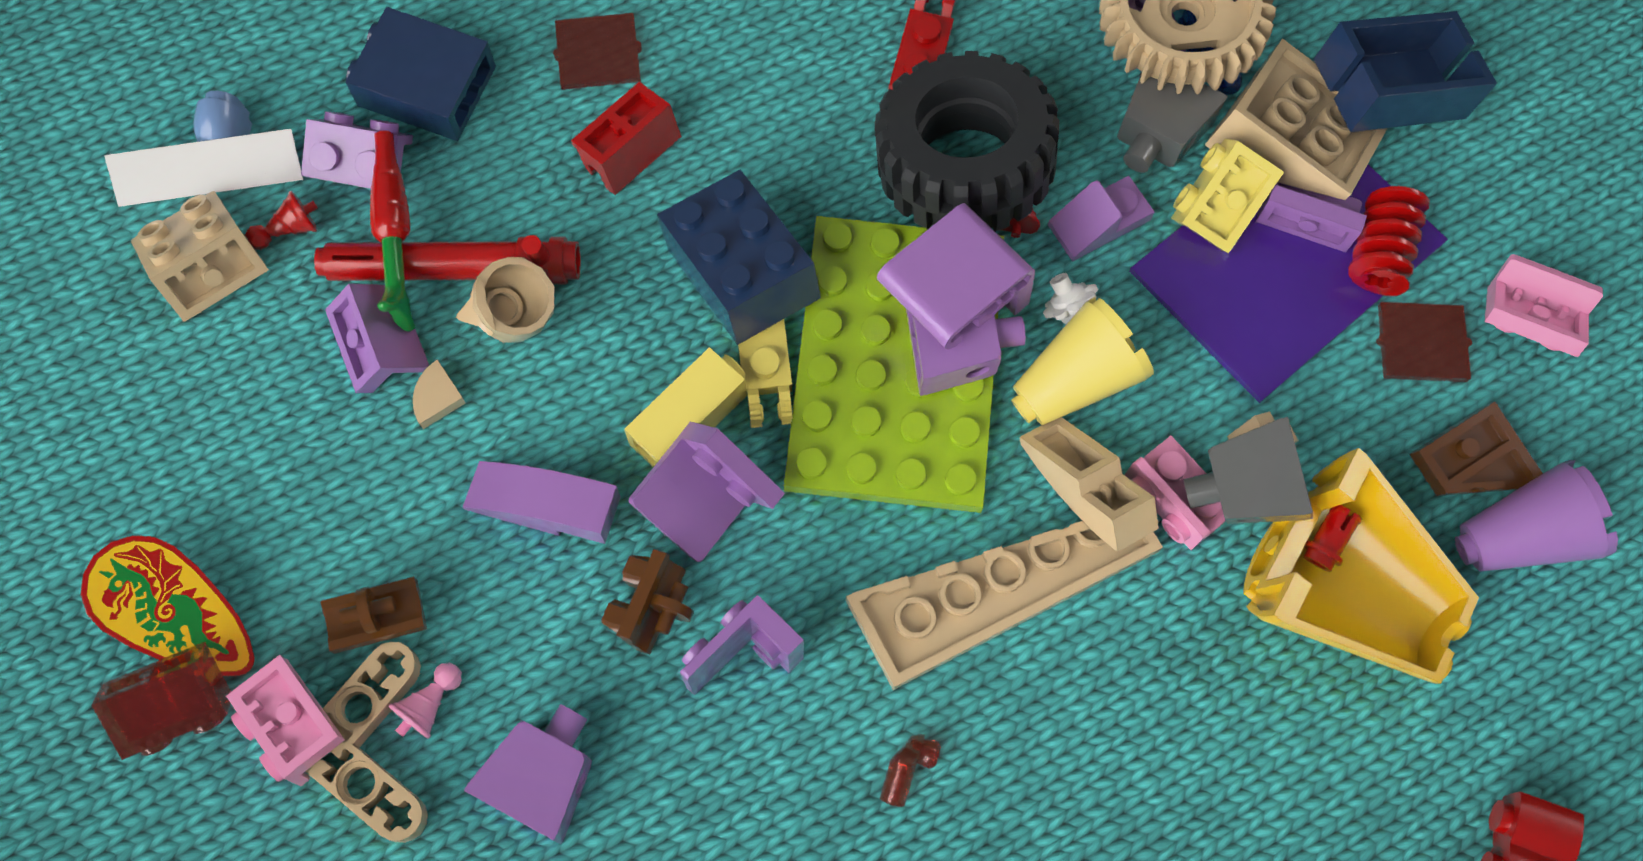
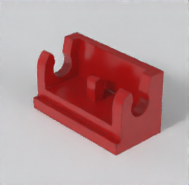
(627, 137)

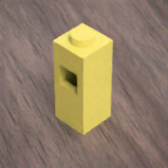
(699, 395)

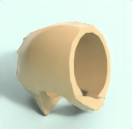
(510, 300)

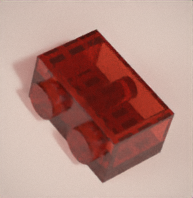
(163, 702)

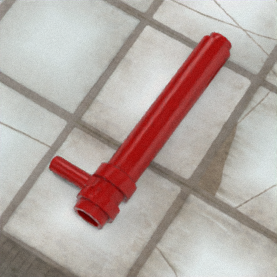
(448, 260)

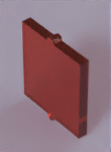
(597, 51)
(1424, 342)

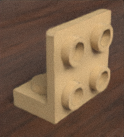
(197, 255)

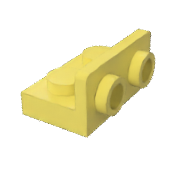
(1226, 193)

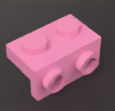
(1542, 304)

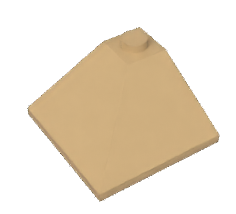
(1297, 126)

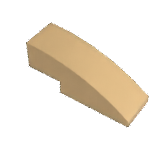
(1091, 483)

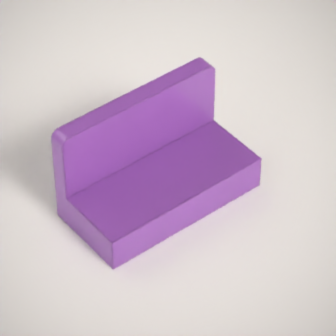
(1313, 216)
(371, 339)

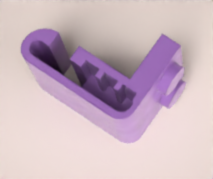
(958, 276)

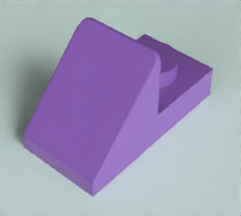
(1100, 216)

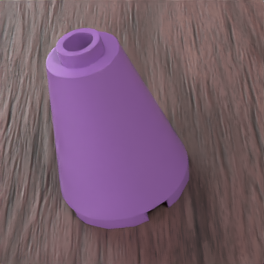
(1541, 524)

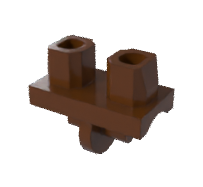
(654, 602)
(373, 615)

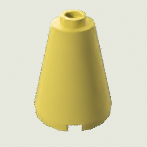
(1081, 366)

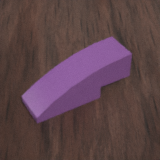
(543, 500)

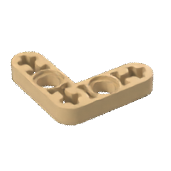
(357, 733)

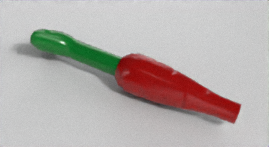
(391, 227)

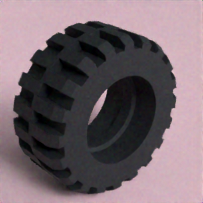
(967, 95)

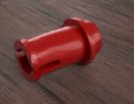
(1331, 538)

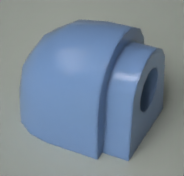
(220, 117)

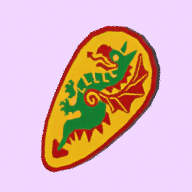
(162, 603)

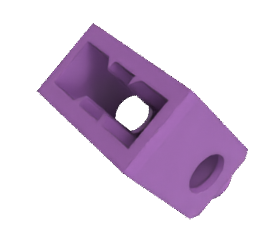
(970, 360)
(536, 774)

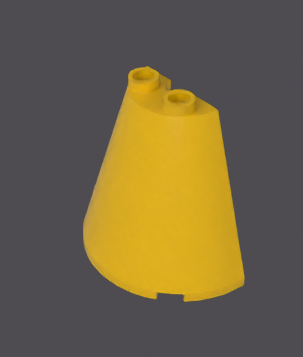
(1391, 595)

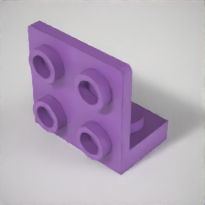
(701, 489)
(755, 621)

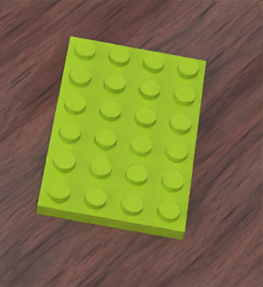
(857, 396)

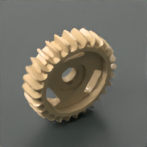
(1153, 39)

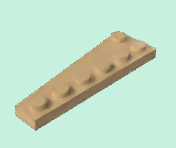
(962, 604)

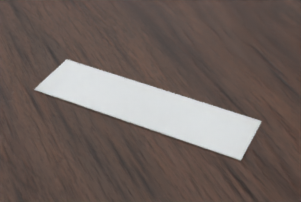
(204, 167)

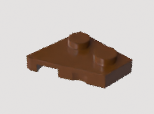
(1476, 456)

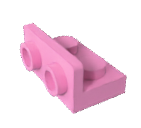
(1162, 476)
(284, 720)

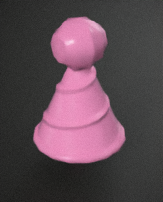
(421, 707)

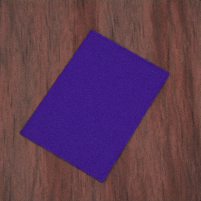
(1268, 298)

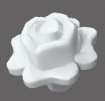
(1067, 298)

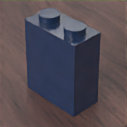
(420, 73)

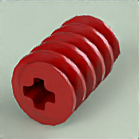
(1389, 240)

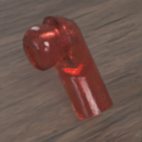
(903, 766)

